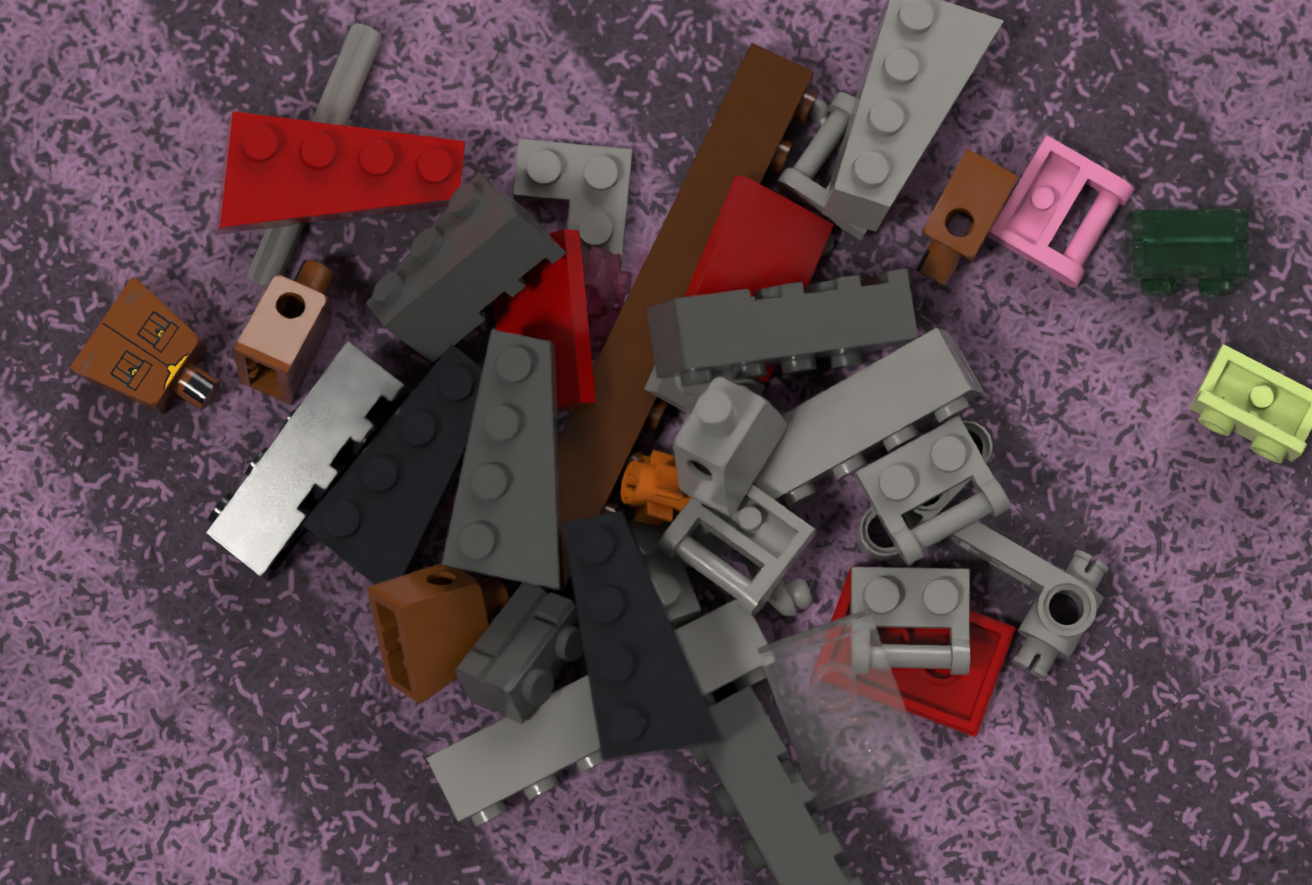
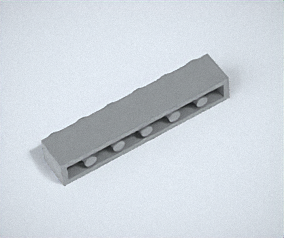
(563, 731)

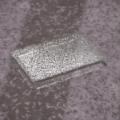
(843, 709)

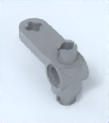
(1044, 635)

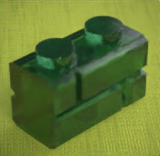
(1186, 250)

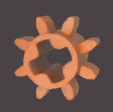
(653, 489)

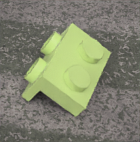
(1255, 404)

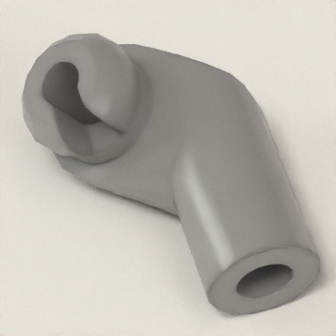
(785, 597)

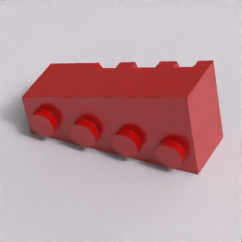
(318, 171)

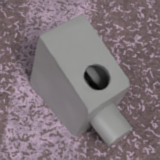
(731, 438)

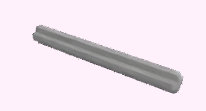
(333, 108)

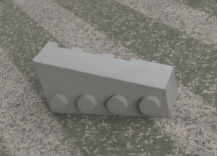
(907, 88)
(866, 413)

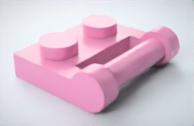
(1043, 202)

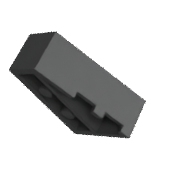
(460, 268)

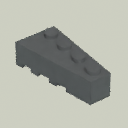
(781, 327)
(510, 476)
(770, 798)

